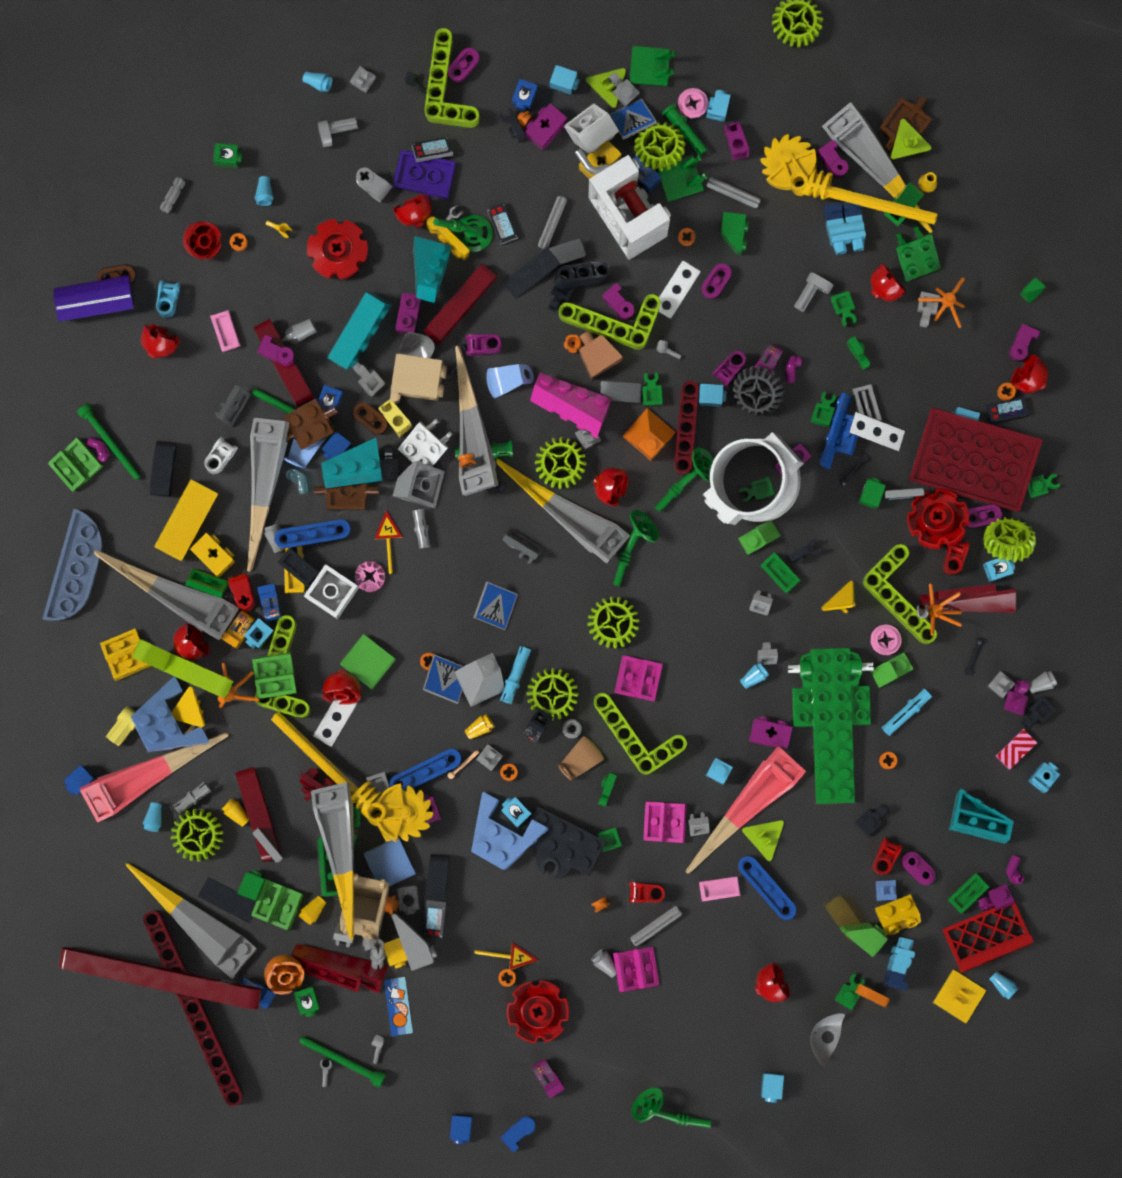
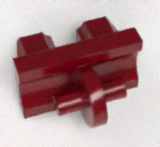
(310, 782)

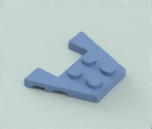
(157, 725)
(496, 841)

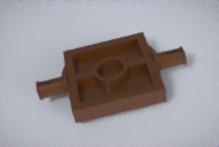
(911, 113)
(310, 423)
(346, 497)

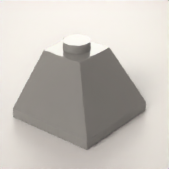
(419, 484)
(480, 679)

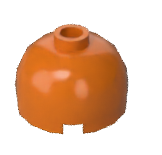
(283, 974)

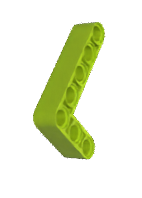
(440, 85)
(613, 325)
(889, 604)
(182, 669)
(273, 701)
(633, 739)

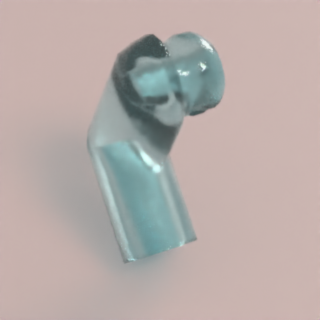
(298, 478)

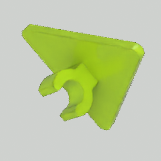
(604, 87)
(908, 141)
(765, 837)

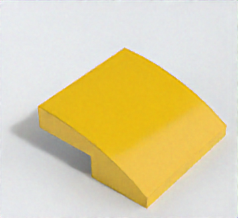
(119, 653)

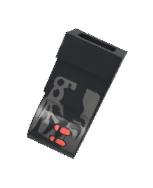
(536, 727)

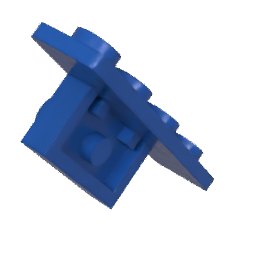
(839, 437)

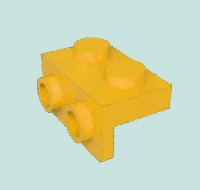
(898, 915)

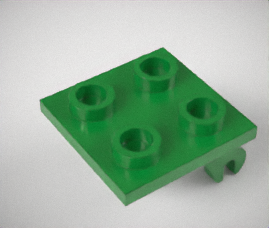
(650, 66)
(682, 179)
(917, 256)

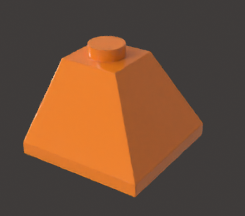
(649, 434)

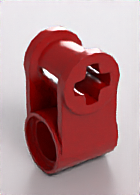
(955, 554)
(241, 588)
(886, 855)
(644, 892)

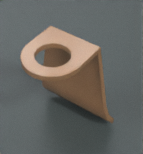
(580, 759)

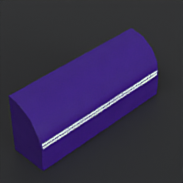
(93, 298)

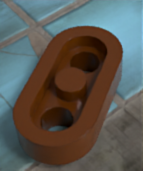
(116, 271)
(370, 419)

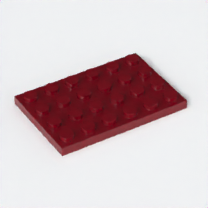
(975, 459)

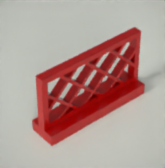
(991, 953)

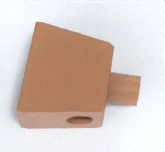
(598, 354)

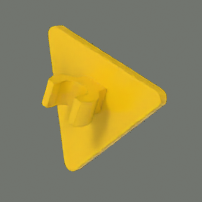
(842, 599)
(188, 709)

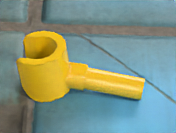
(281, 228)

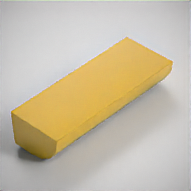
(185, 520)

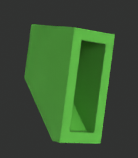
(866, 936)

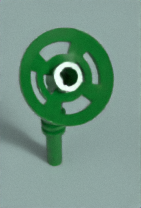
(469, 231)
(699, 468)
(641, 528)
(651, 1108)

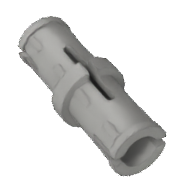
(421, 528)
(192, 797)
(377, 954)

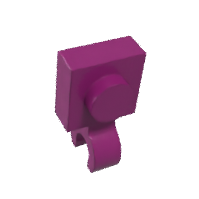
(1016, 700)
(998, 897)

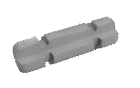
(172, 195)

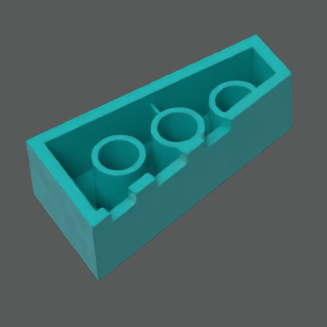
(359, 330)

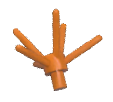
(947, 300)
(936, 611)
(232, 694)

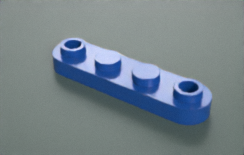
(311, 533)
(427, 770)
(767, 888)

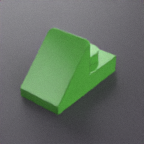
(759, 537)
(891, 670)

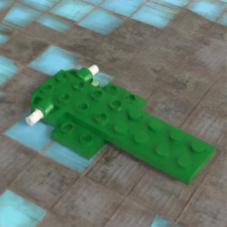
(831, 704)

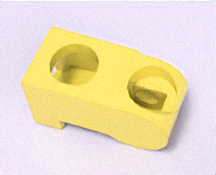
(395, 418)

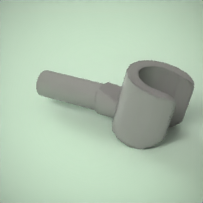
(453, 214)
(662, 348)
(923, 613)
(378, 1041)
(325, 1072)

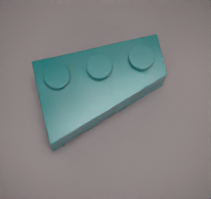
(430, 266)
(353, 466)
(977, 819)

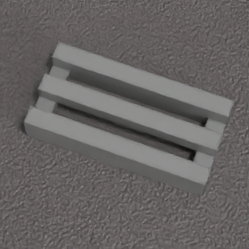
(861, 389)

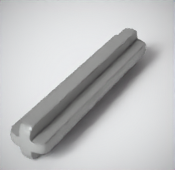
(733, 192)
(552, 222)
(656, 926)

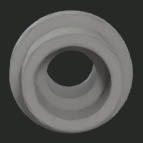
(571, 734)

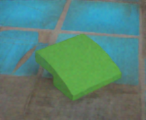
(75, 464)
(367, 661)
(274, 675)
(277, 905)

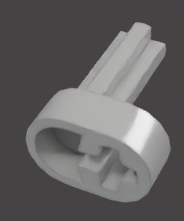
(327, 129)
(813, 283)

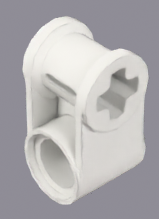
(220, 455)

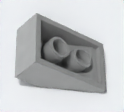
(415, 946)

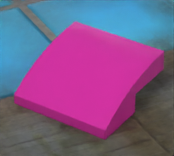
(638, 678)
(665, 822)
(636, 969)

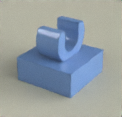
(886, 890)

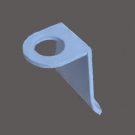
(506, 378)
(302, 457)

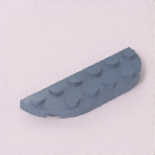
(75, 568)

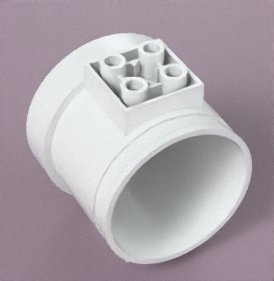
(788, 493)

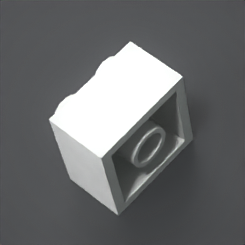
(591, 128)
(331, 591)

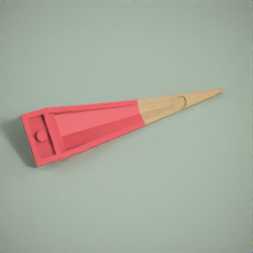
(766, 785)
(120, 788)

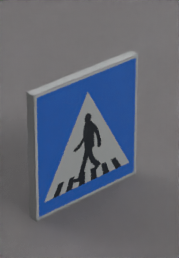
(633, 119)
(495, 606)
(442, 679)

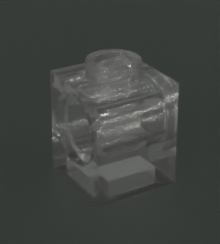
(413, 891)

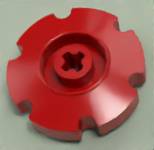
(337, 235)
(937, 532)
(553, 1007)

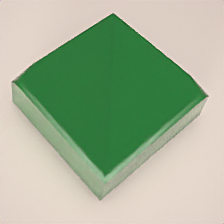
(1032, 290)

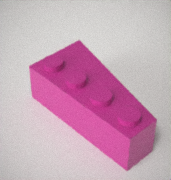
(571, 403)

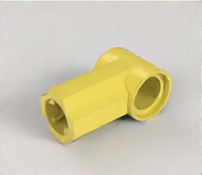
(122, 727)

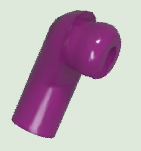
(101, 447)
(1012, 871)

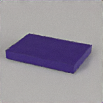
(424, 177)

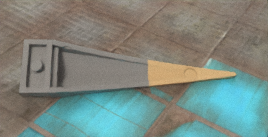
(473, 437)
(267, 454)
(196, 607)

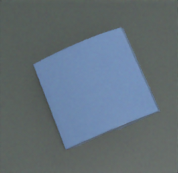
(389, 862)

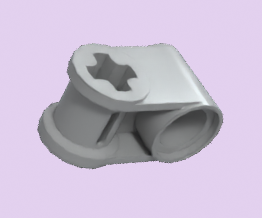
(374, 186)

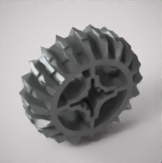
(772, 389)

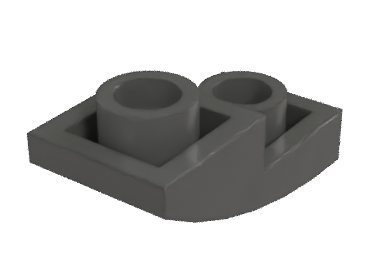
(569, 251)
(622, 391)

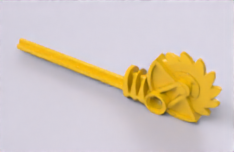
(792, 162)
(401, 811)

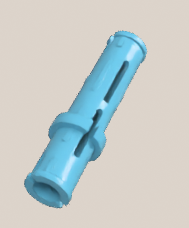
(515, 675)
(923, 696)

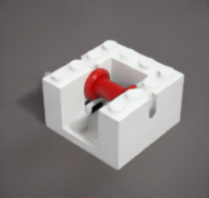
(625, 206)

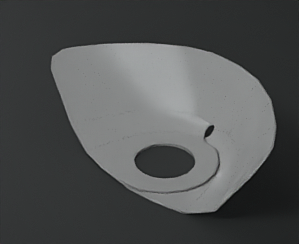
(420, 349)
(823, 1050)

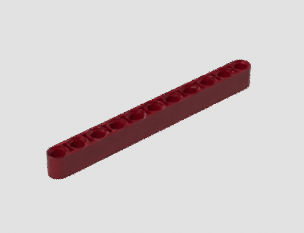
(160, 978)
(201, 1014)

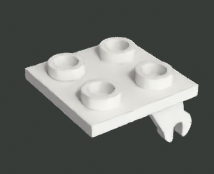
(423, 445)

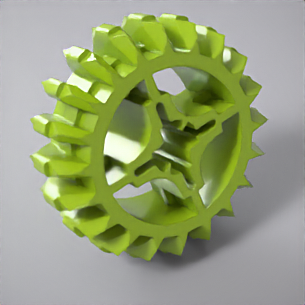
(803, 25)
(671, 139)
(553, 457)
(1009, 539)
(628, 616)
(553, 677)
(193, 826)

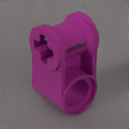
(481, 344)
(729, 369)

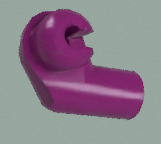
(791, 369)

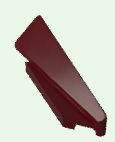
(975, 599)
(339, 968)

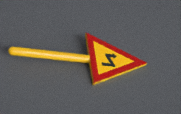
(386, 531)
(517, 958)

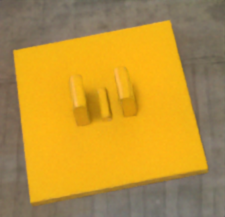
(959, 996)

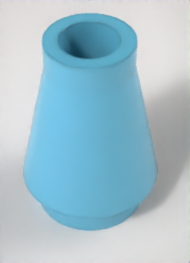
(318, 80)
(264, 192)
(754, 675)
(153, 818)
(1004, 985)

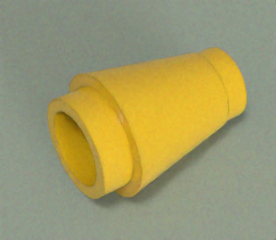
(926, 185)
(480, 726)
(235, 812)
(312, 910)

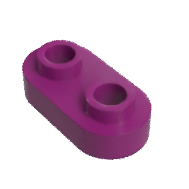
(462, 65)
(715, 281)
(981, 515)
(918, 868)

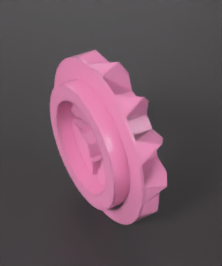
(695, 95)
(379, 576)
(890, 632)

